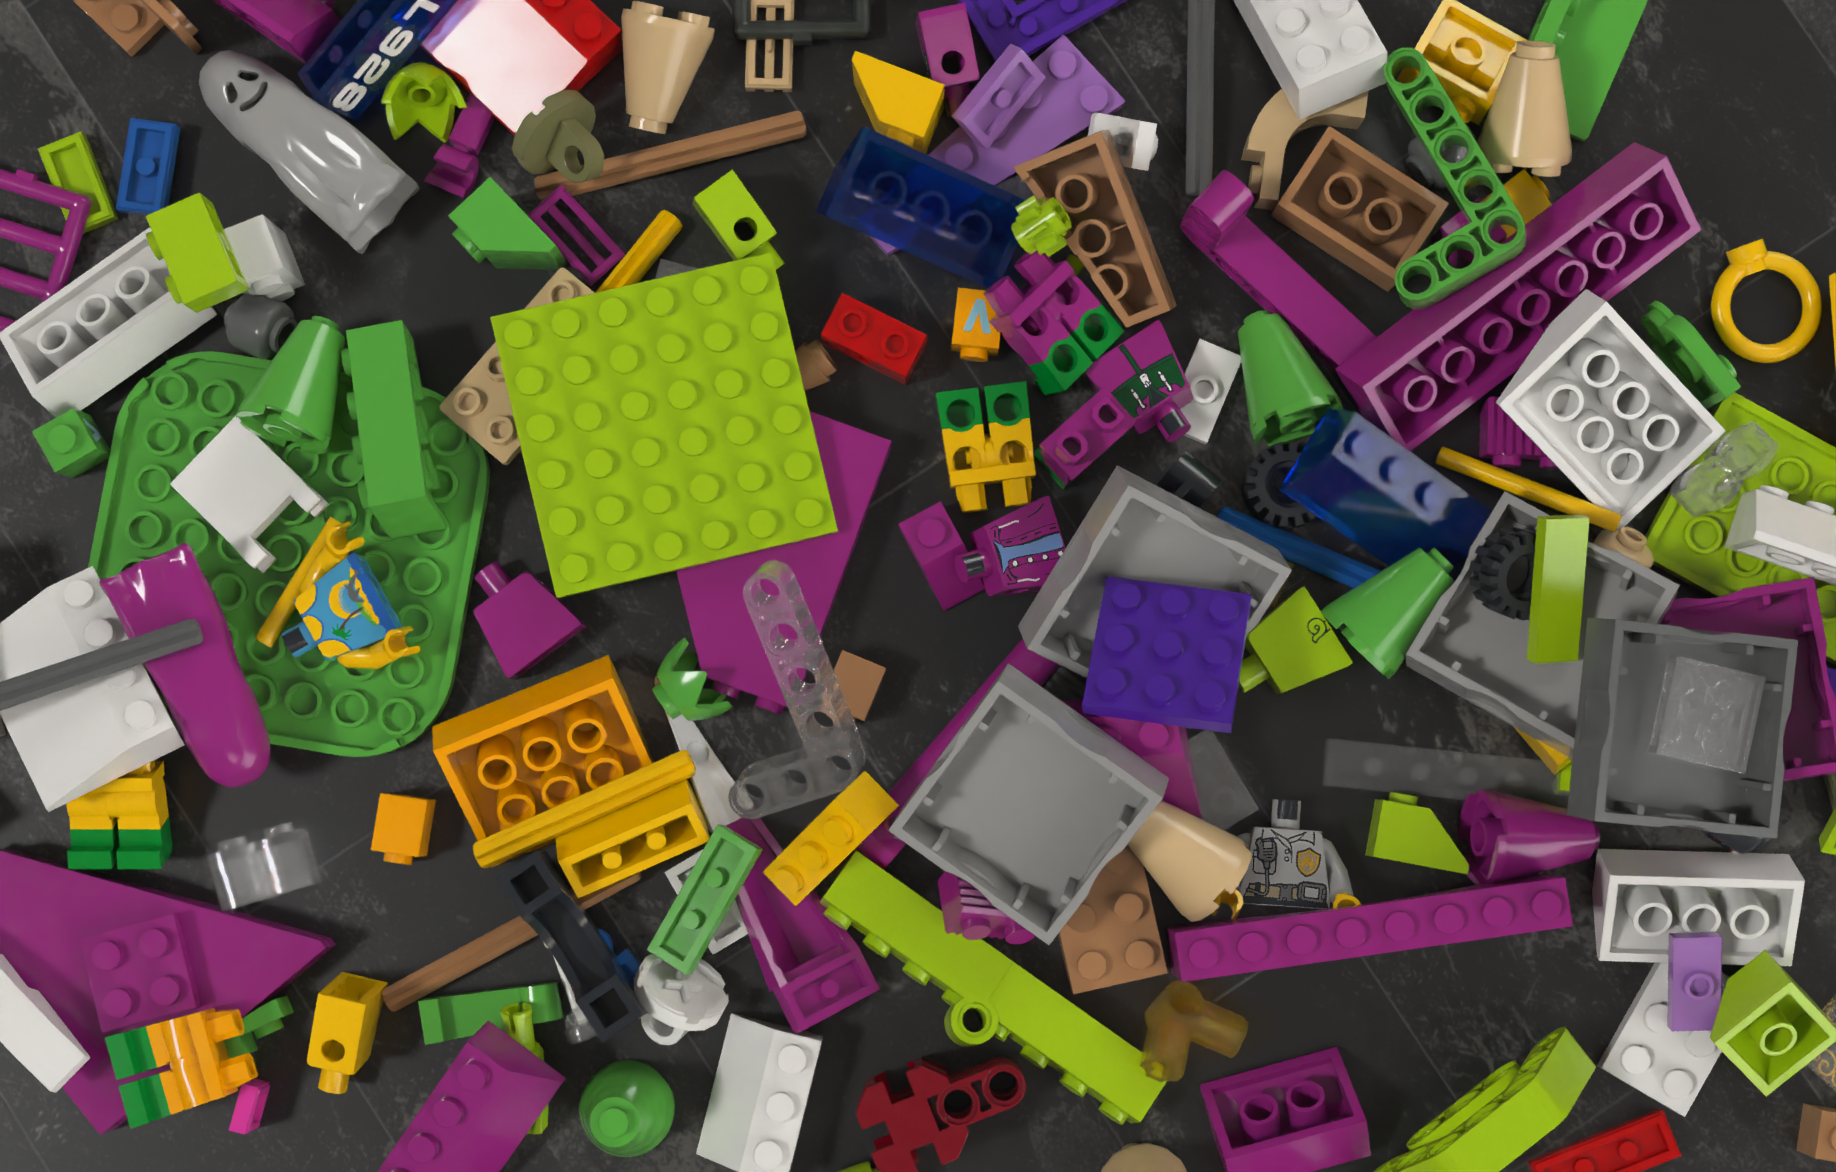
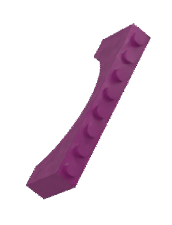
(1316, 936)

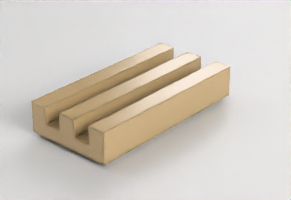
(770, 83)

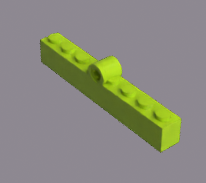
(992, 986)

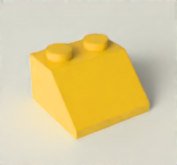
(898, 101)

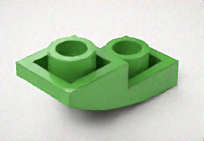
(261, 1021)

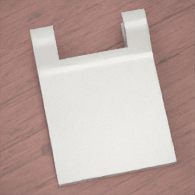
(243, 489)

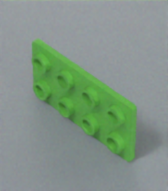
(1590, 47)

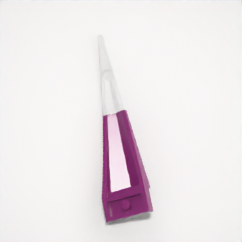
(801, 952)

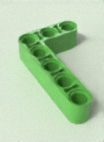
(1459, 179)

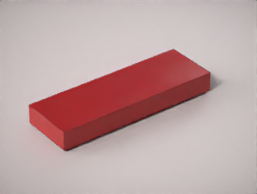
(1622, 1148)

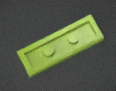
(1557, 588)

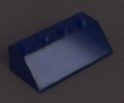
(923, 207)
(1381, 492)

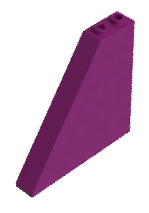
(714, 591)
(47, 909)

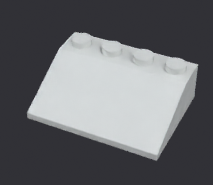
(1607, 408)
(90, 729)

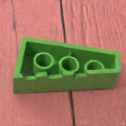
(391, 430)

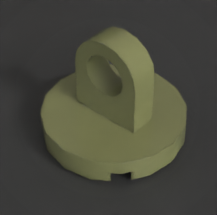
(556, 135)

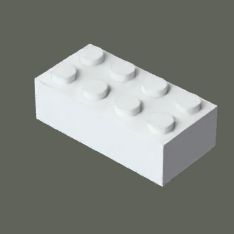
(1317, 49)

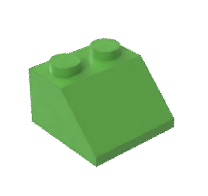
(500, 230)

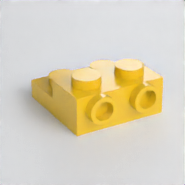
(1466, 56)

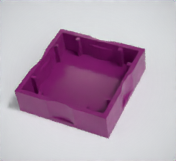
(1786, 612)

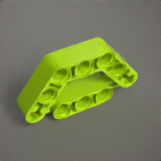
(1502, 1112)

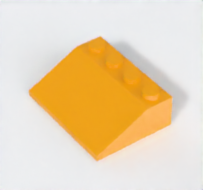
(540, 747)

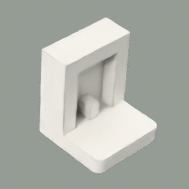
(1132, 137)

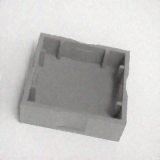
(1148, 537)
(1486, 653)
(1029, 804)

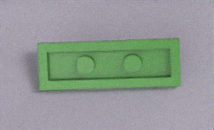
(704, 899)

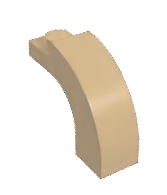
(1273, 131)

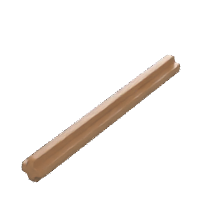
(681, 154)
(478, 953)

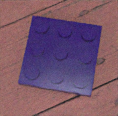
(1167, 654)

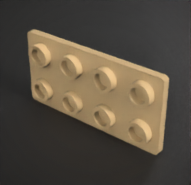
(482, 400)

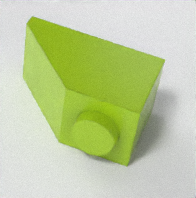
(1412, 835)

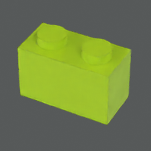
(196, 253)

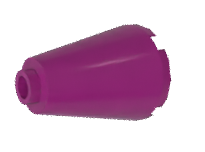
(1520, 836)

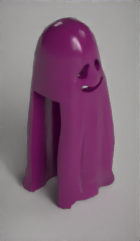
(201, 683)

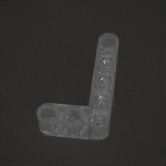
(802, 701)

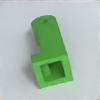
(465, 1013)

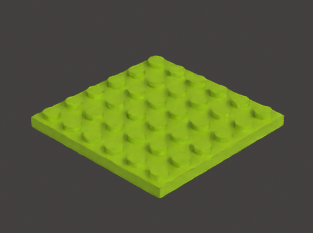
(663, 425)

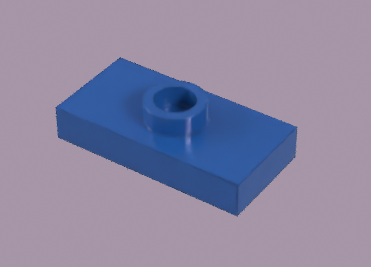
(147, 167)

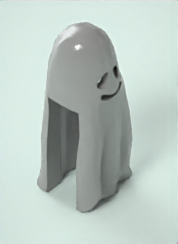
(307, 146)

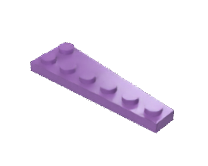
(1048, 119)

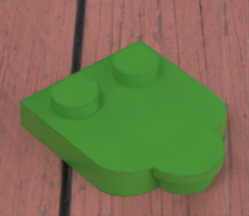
(1688, 355)

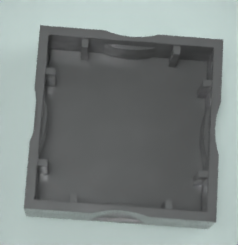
(1617, 708)

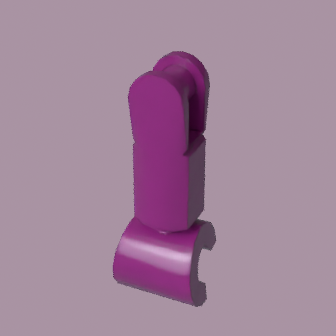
(455, 166)

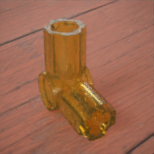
(1181, 1017)

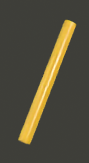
(1527, 488)

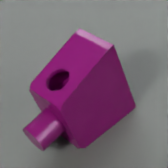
(522, 619)

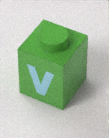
(72, 443)

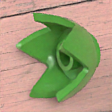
(682, 687)

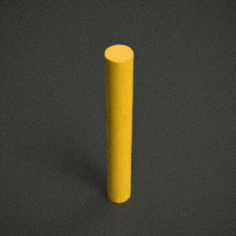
(285, 605)

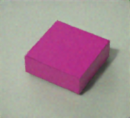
(249, 1106)

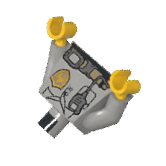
(1290, 867)

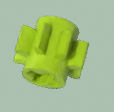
(1041, 225)

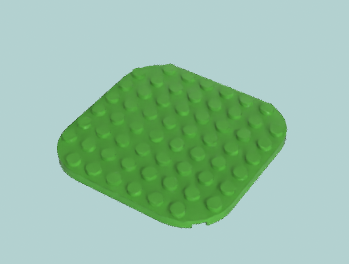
(424, 575)

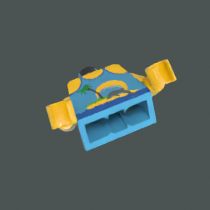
(346, 609)

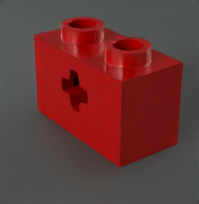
(874, 338)

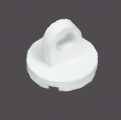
(678, 999)

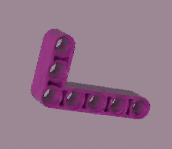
(1270, 276)

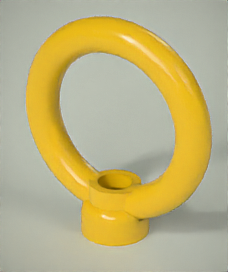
(1749, 260)

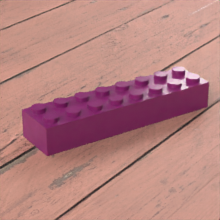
(1470, 342)

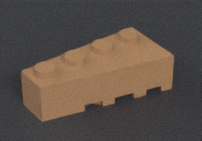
(1105, 224)

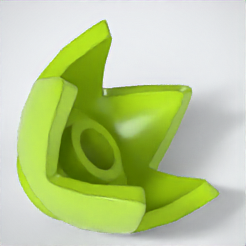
(421, 96)

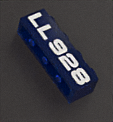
(368, 51)

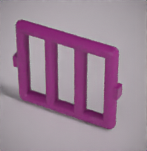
(63, 247)

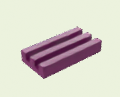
(603, 265)

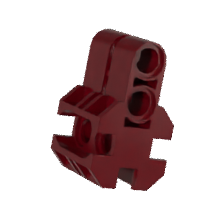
(922, 1116)

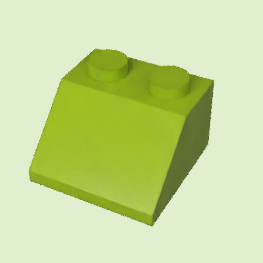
(1769, 1024)

